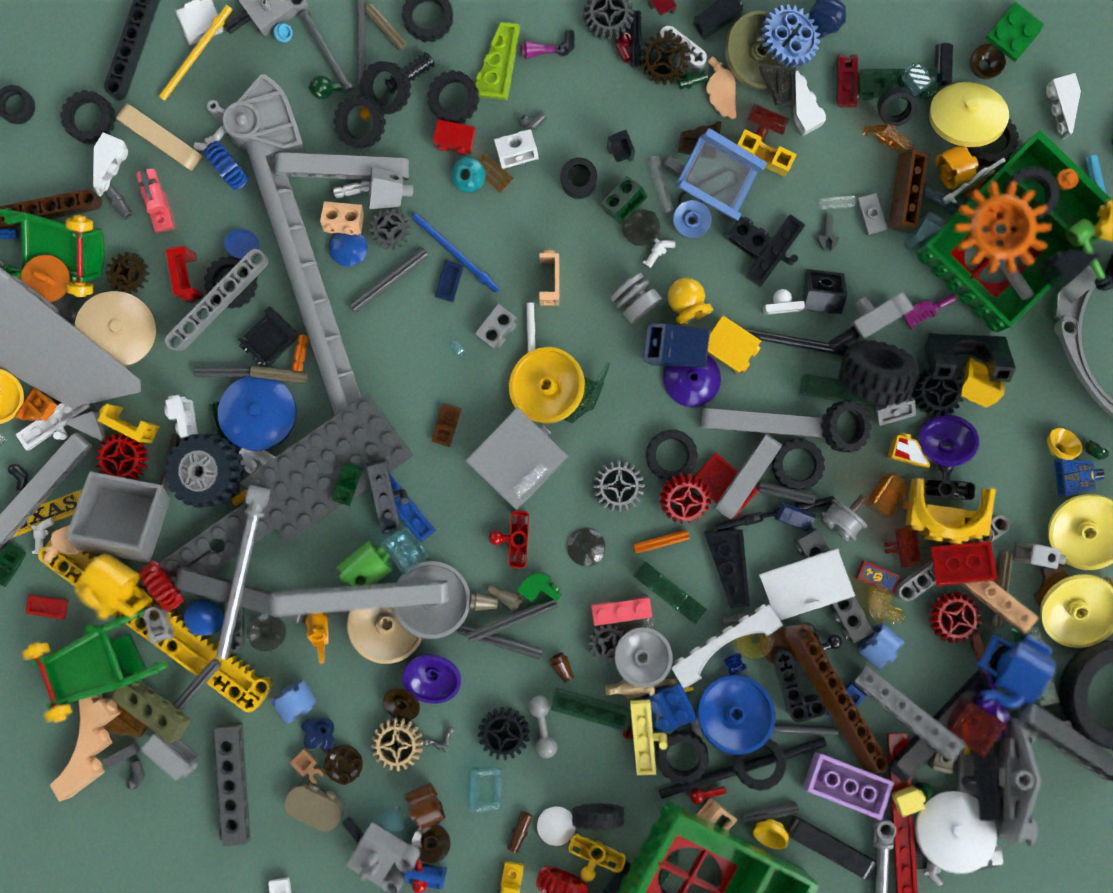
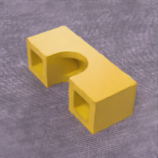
(778, 159)

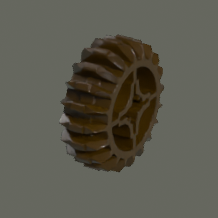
(672, 52)

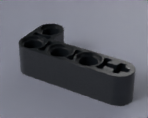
(791, 683)

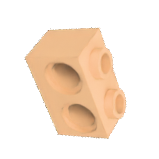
(338, 217)

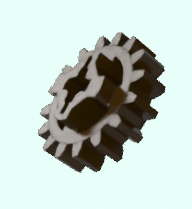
(120, 268)

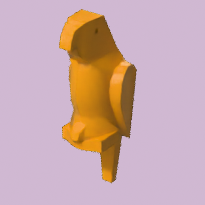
(318, 632)

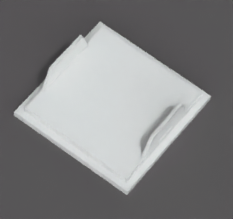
(196, 19)

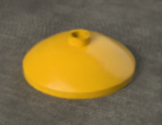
(10, 396)

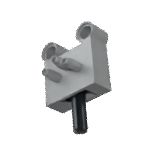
(265, 14)
(871, 319)

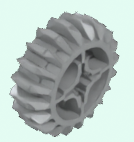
(635, 486)

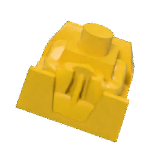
(978, 386)

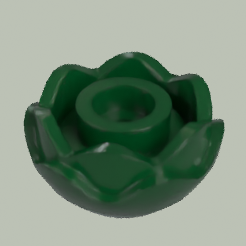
(1096, 451)

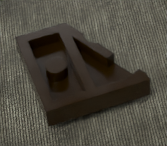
(690, 137)

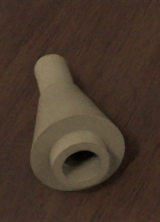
(510, 599)

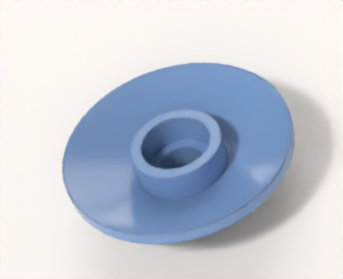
(697, 211)

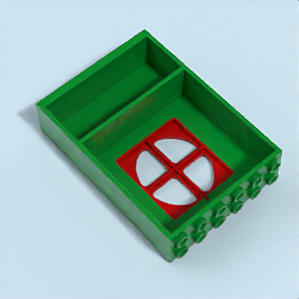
(1000, 302)
(742, 863)

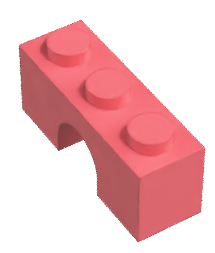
(621, 611)

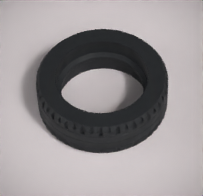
(1075, 688)

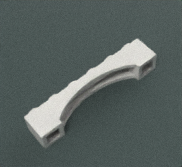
(690, 668)

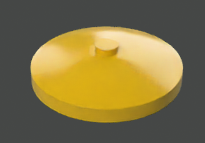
(547, 385)

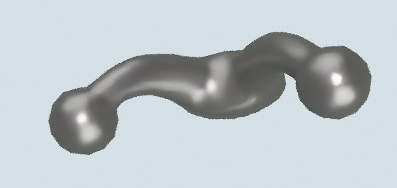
(450, 730)

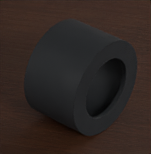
(574, 191)

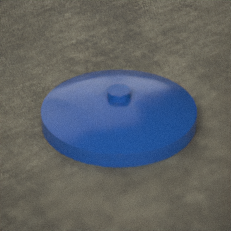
(257, 413)
(736, 715)

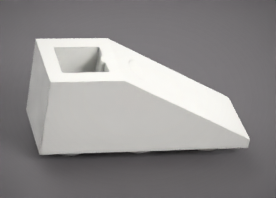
(1064, 97)
(806, 111)
(108, 156)

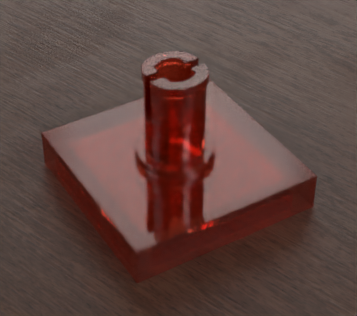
(767, 121)
(906, 545)
(977, 728)

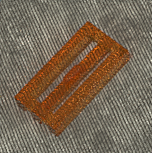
(505, 183)

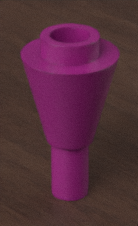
(532, 49)

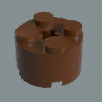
(425, 806)

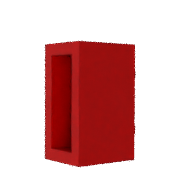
(454, 137)

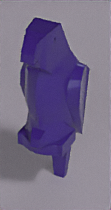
(994, 707)

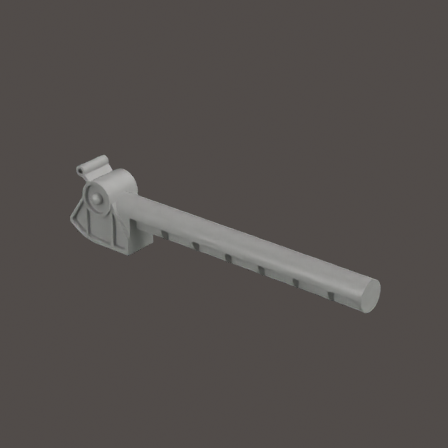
(266, 126)

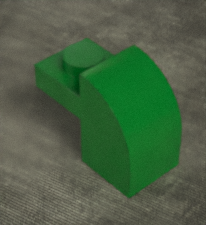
(535, 583)

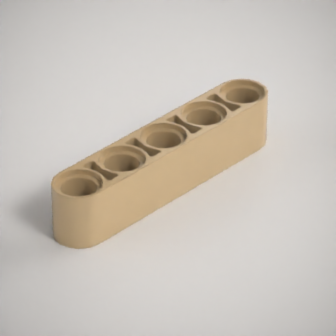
(159, 137)

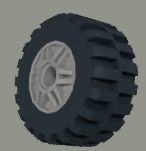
(204, 470)

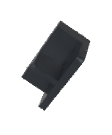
(621, 146)

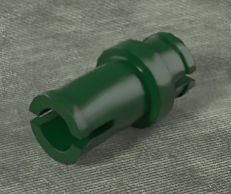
(692, 79)

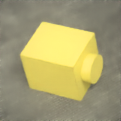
(908, 800)

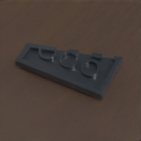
(730, 560)

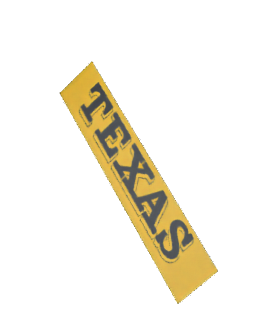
(54, 509)

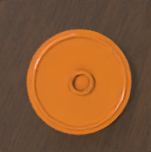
(47, 276)

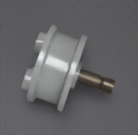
(844, 518)

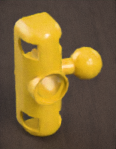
(586, 847)

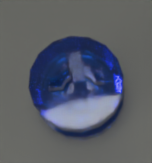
(735, 664)

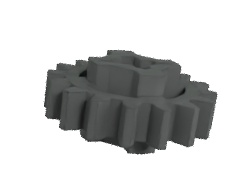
(382, 228)
(601, 639)

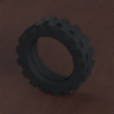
(427, 34)
(441, 82)
(402, 85)
(73, 104)
(342, 116)
(1011, 143)
(1047, 182)
(213, 272)
(862, 429)
(686, 440)
(816, 474)
(689, 775)
(762, 784)
(597, 816)

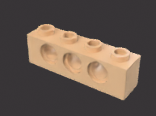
(1003, 604)

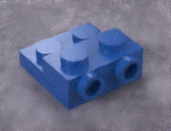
(670, 708)

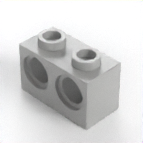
(492, 324)

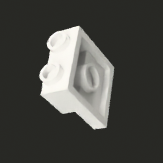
(182, 411)

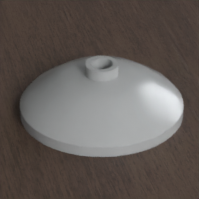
(656, 656)

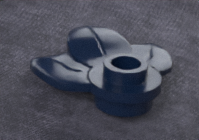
(317, 736)

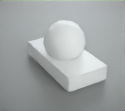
(783, 303)

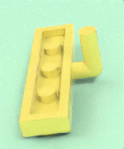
(645, 738)

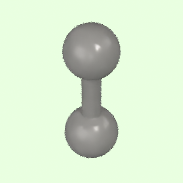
(546, 745)

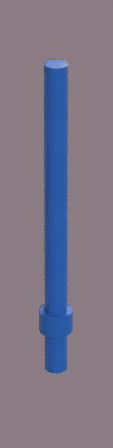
(482, 277)

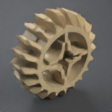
(405, 743)

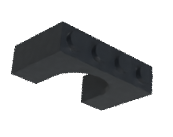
(717, 16)
(989, 349)

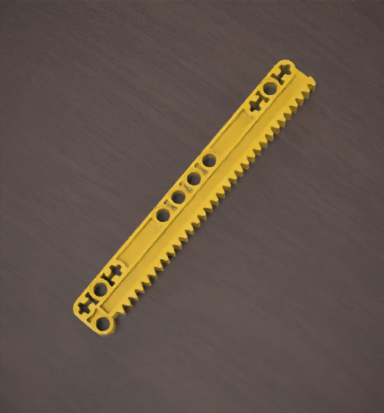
(192, 650)

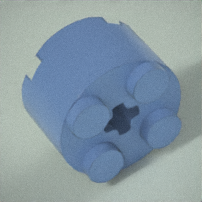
(880, 646)
(293, 700)

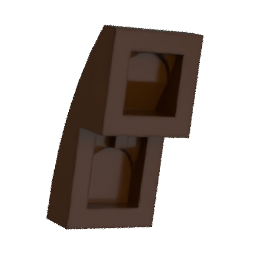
(446, 425)

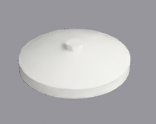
(953, 834)

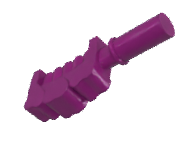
(924, 310)

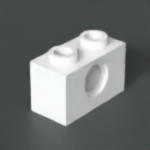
(516, 148)

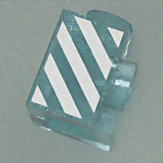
(917, 78)

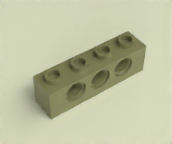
(152, 710)

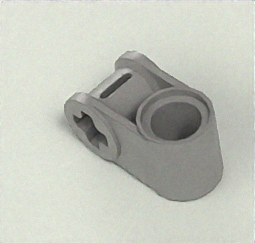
(158, 625)

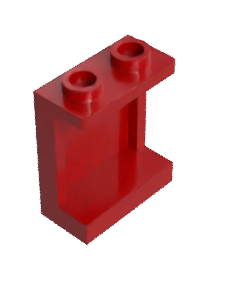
(177, 260)

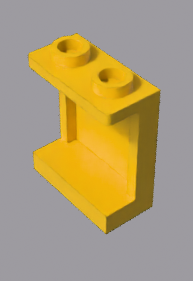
(732, 345)
(144, 433)

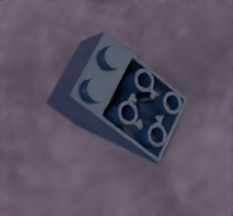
(676, 346)

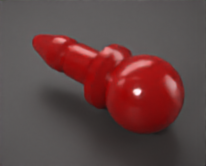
(417, 885)

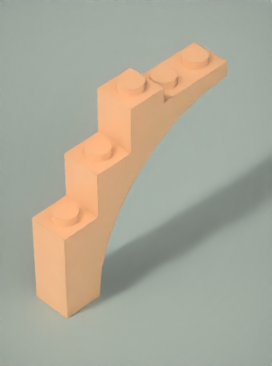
(92, 739)

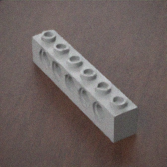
(909, 714)

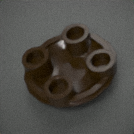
(343, 764)

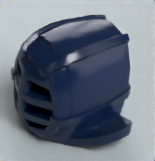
(828, 16)

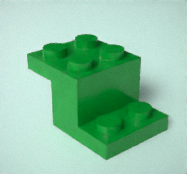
(1015, 31)

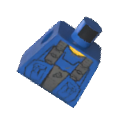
(1076, 476)

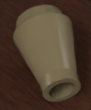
(482, 602)

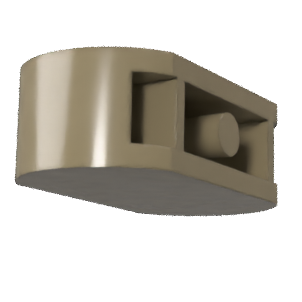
(314, 806)

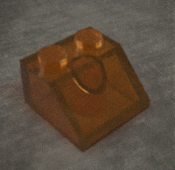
(887, 495)

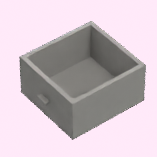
(514, 452)
(119, 517)

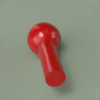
(698, 796)

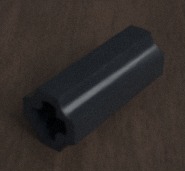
(944, 63)

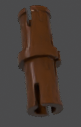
(519, 832)

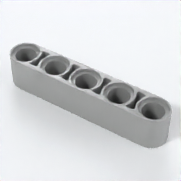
(748, 476)

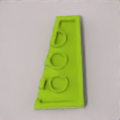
(498, 64)

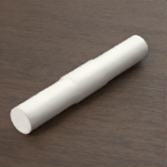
(530, 326)

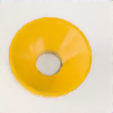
(1066, 441)
(771, 834)

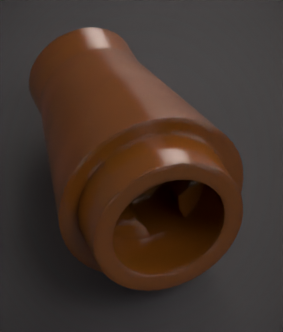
(561, 665)

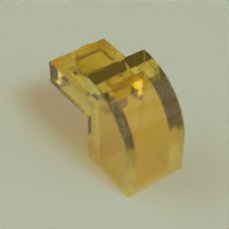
(878, 603)

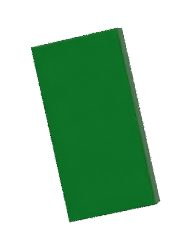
(128, 655)

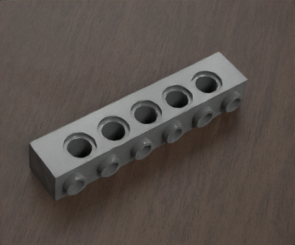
(861, 626)
(228, 834)

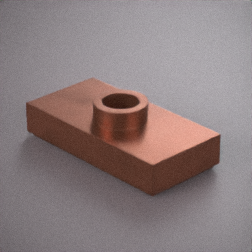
(979, 651)

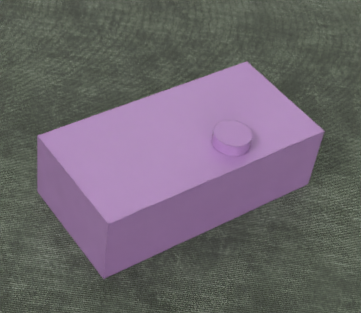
(848, 785)

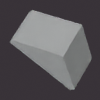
(88, 424)

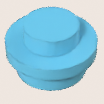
(282, 32)

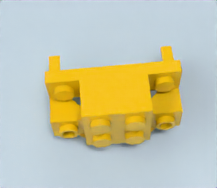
(948, 522)

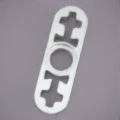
(696, 50)

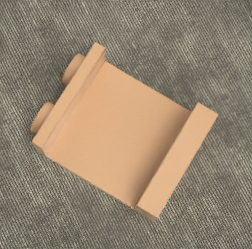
(550, 298)

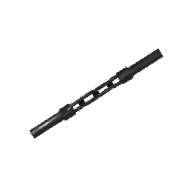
(749, 519)

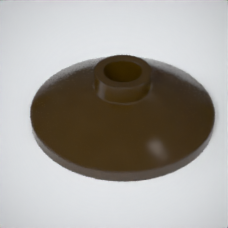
(401, 704)
(432, 852)

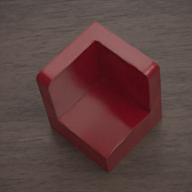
(663, 6)

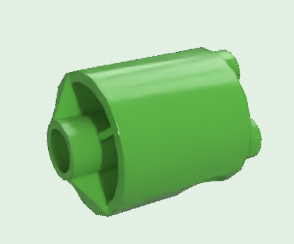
(365, 565)

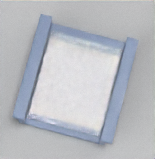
(720, 173)

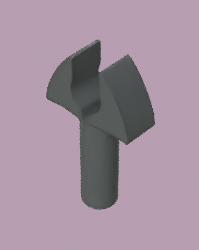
(828, 233)

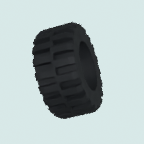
(878, 372)

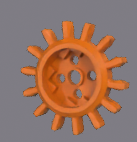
(1014, 214)

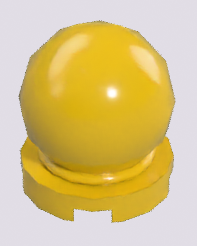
(687, 299)

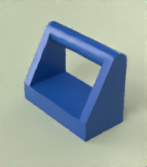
(433, 875)

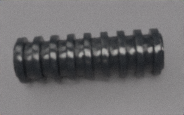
(413, 70)

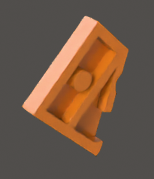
(36, 407)

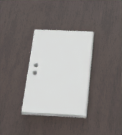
(805, 582)

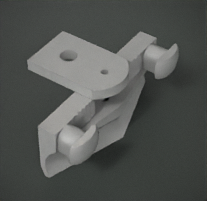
(1016, 783)

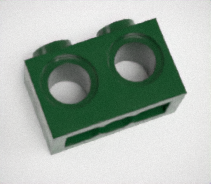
(624, 199)

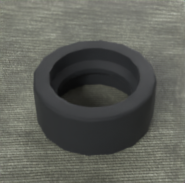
(893, 93)
(29, 105)

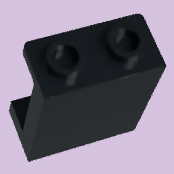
(269, 338)

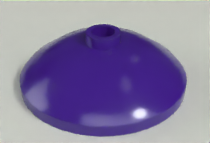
(689, 392)
(950, 432)
(429, 685)

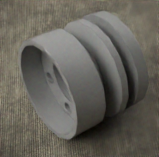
(635, 298)

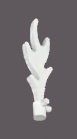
(979, 176)

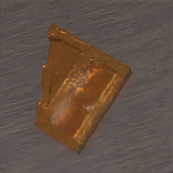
(890, 137)
(126, 724)

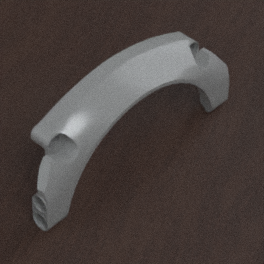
(1069, 312)

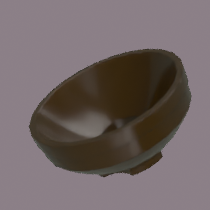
(990, 54)

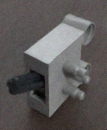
(376, 855)

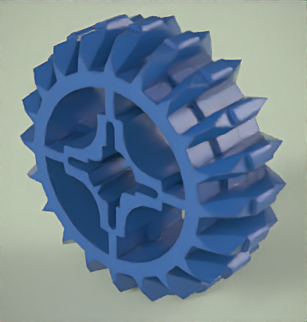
(226, 165)

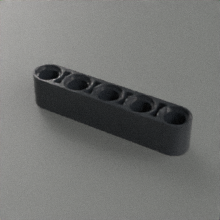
(830, 847)

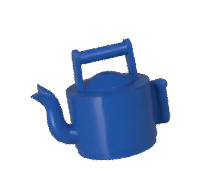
(1020, 671)

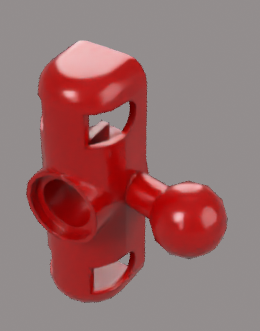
(518, 527)

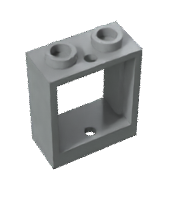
(172, 757)

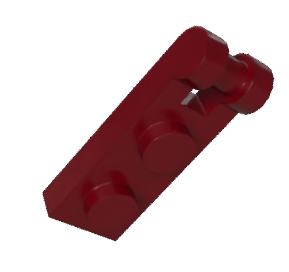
(847, 81)

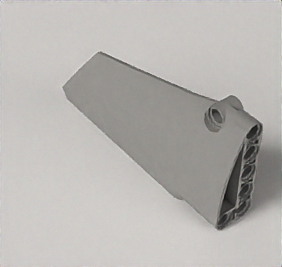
(52, 352)

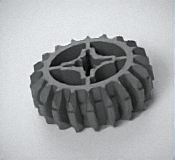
(601, 15)

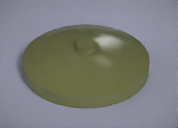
(746, 51)

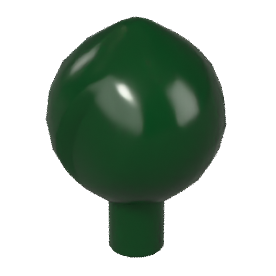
(322, 87)

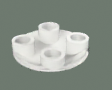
(555, 826)

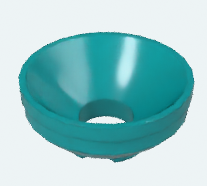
(476, 178)

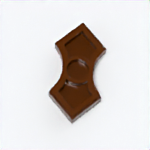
(1049, 578)

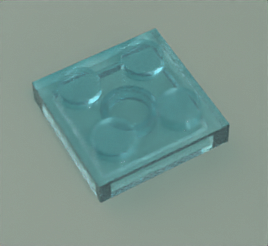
(405, 550)

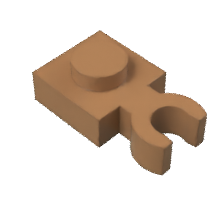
(305, 763)

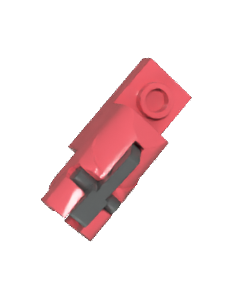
(155, 200)

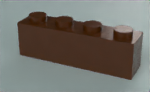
(908, 190)

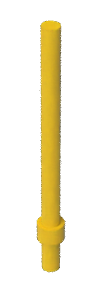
(218, 22)

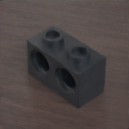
(744, 242)

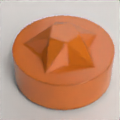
(1067, 179)

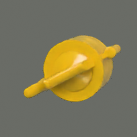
(109, 585)

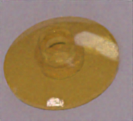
(757, 650)

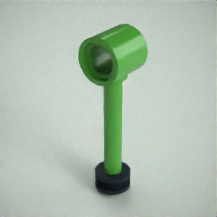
(1080, 235)

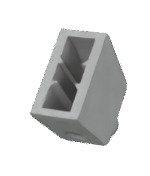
(387, 189)
(1038, 555)

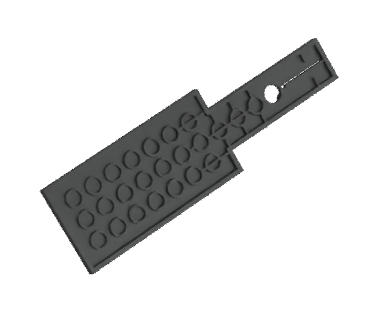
(300, 483)

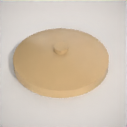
(118, 325)
(380, 636)

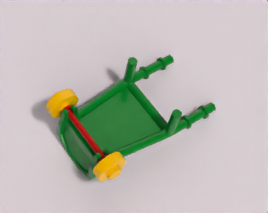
(73, 243)
(83, 667)

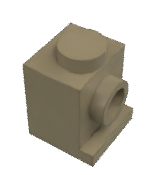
(937, 763)

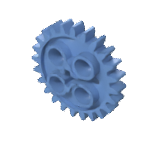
(778, 28)

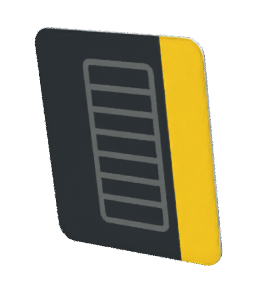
(921, 861)

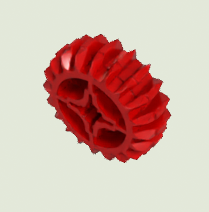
(122, 450)
(699, 502)
(161, 586)
(950, 624)
(557, 880)

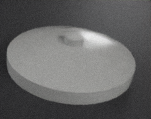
(439, 619)

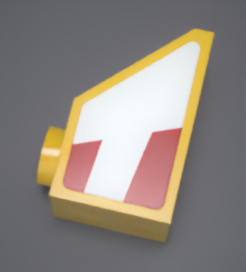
(907, 451)

